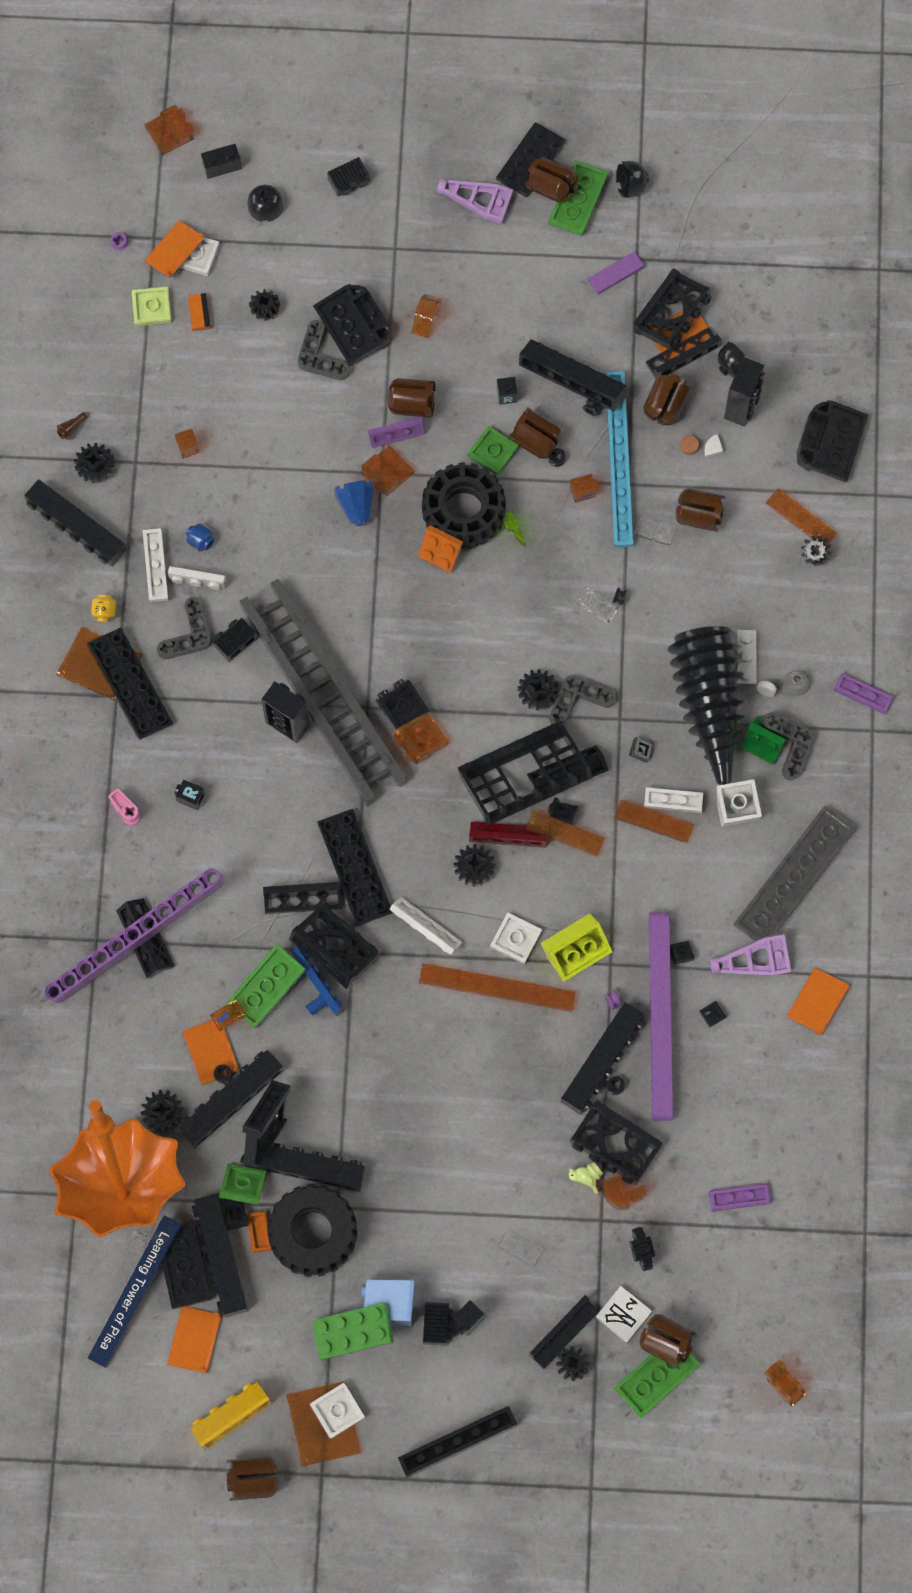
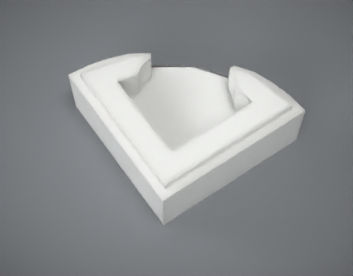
(713, 447)

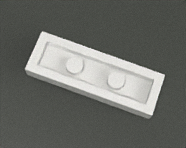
(196, 578)
(747, 652)
(673, 800)

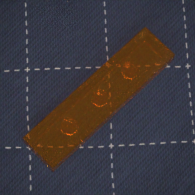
(799, 516)
(654, 821)
(565, 833)

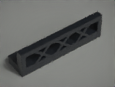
(685, 357)
(596, 763)
(299, 891)
(146, 953)
(563, 1332)

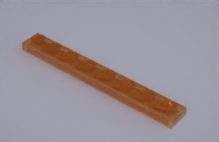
(497, 987)

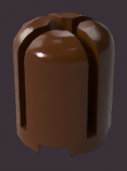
(552, 180)
(663, 387)
(411, 397)
(535, 434)
(700, 509)
(667, 1340)
(252, 1487)

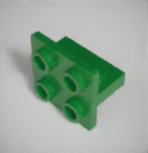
(762, 742)

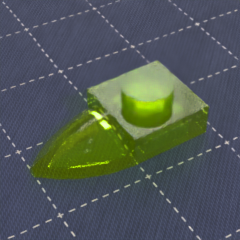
(513, 525)

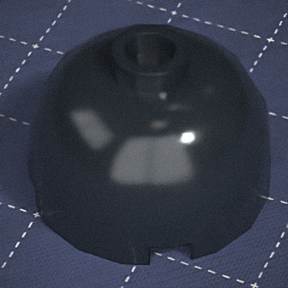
(631, 178)
(265, 203)
(729, 359)

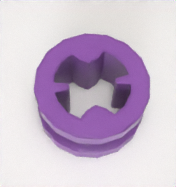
(115, 237)
(612, 1000)

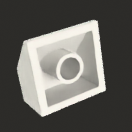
(738, 803)

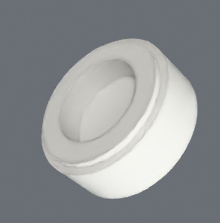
(766, 688)

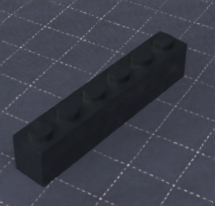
(572, 375)
(75, 522)
(602, 1058)
(231, 1098)
(314, 1167)
(220, 1254)
(457, 1442)

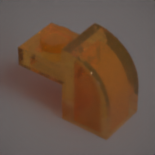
(425, 314)
(617, 1196)
(784, 1383)

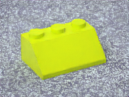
(576, 947)

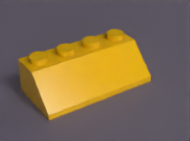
(230, 1416)

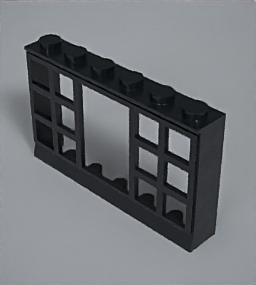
(513, 751)

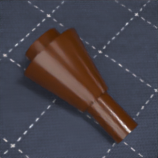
(67, 429)

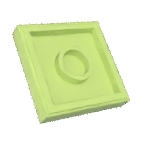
(151, 306)

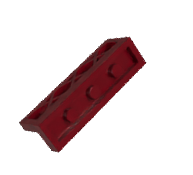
(505, 834)

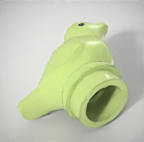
(586, 1175)

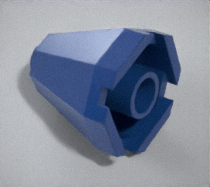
(356, 501)

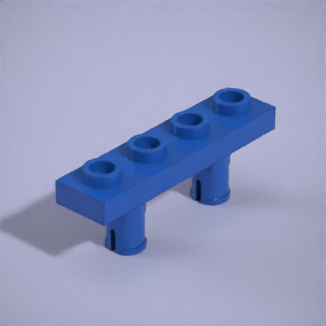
(325, 997)

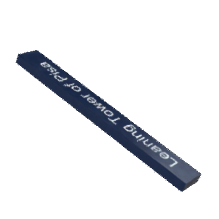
(134, 1291)

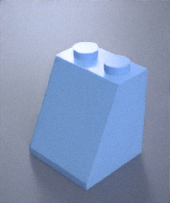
(397, 1295)

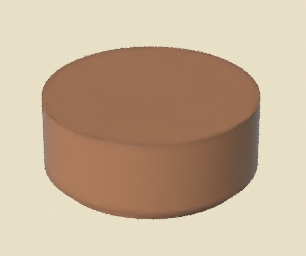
(689, 445)

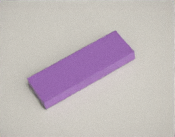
(615, 273)
(396, 432)
(863, 693)
(739, 1197)

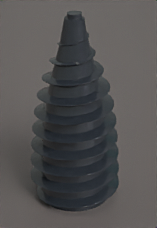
(710, 692)

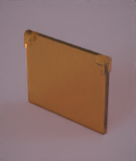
(82, 668)
(310, 1435)

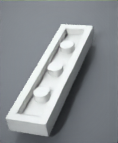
(155, 565)
(426, 926)

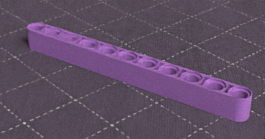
(144, 934)
(660, 1016)

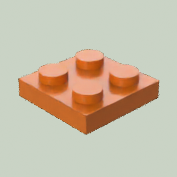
(440, 549)

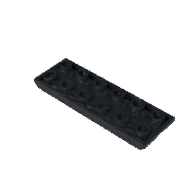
(129, 683)
(354, 867)

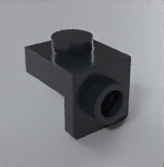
(563, 812)
(235, 1214)

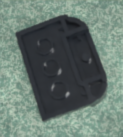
(354, 322)
(831, 439)

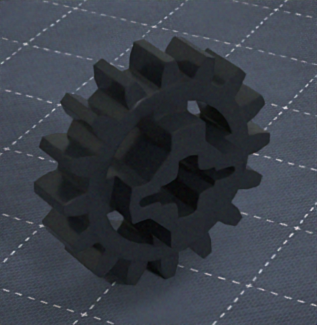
(100, 468)
(544, 693)
(466, 865)
(170, 1110)
(642, 1249)

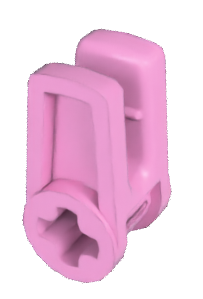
(124, 806)

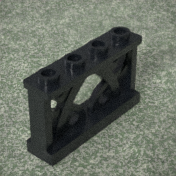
(684, 322)
(340, 929)
(620, 1123)
(265, 1124)

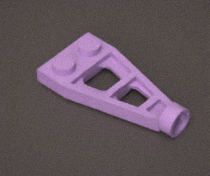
(498, 204)
(777, 955)

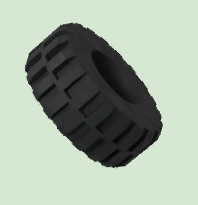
(468, 480)
(312, 1200)

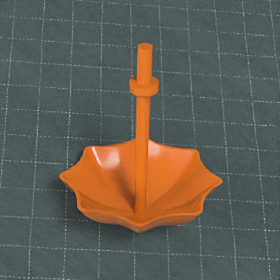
(116, 1175)

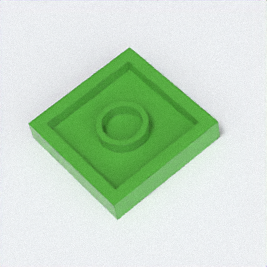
(492, 450)
(242, 1184)

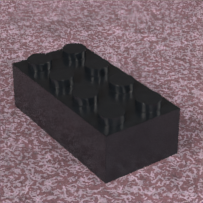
(744, 392)
(285, 711)

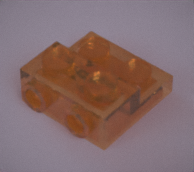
(170, 130)
(386, 470)
(420, 738)

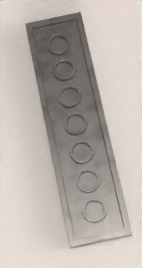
(795, 875)

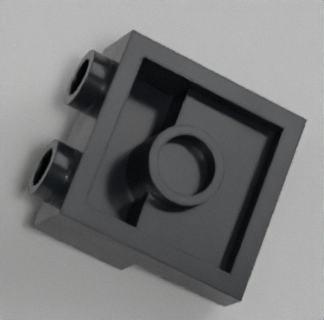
(401, 703)

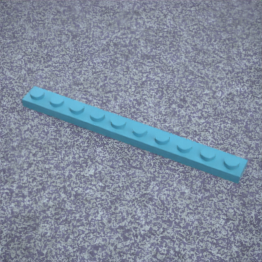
(620, 471)

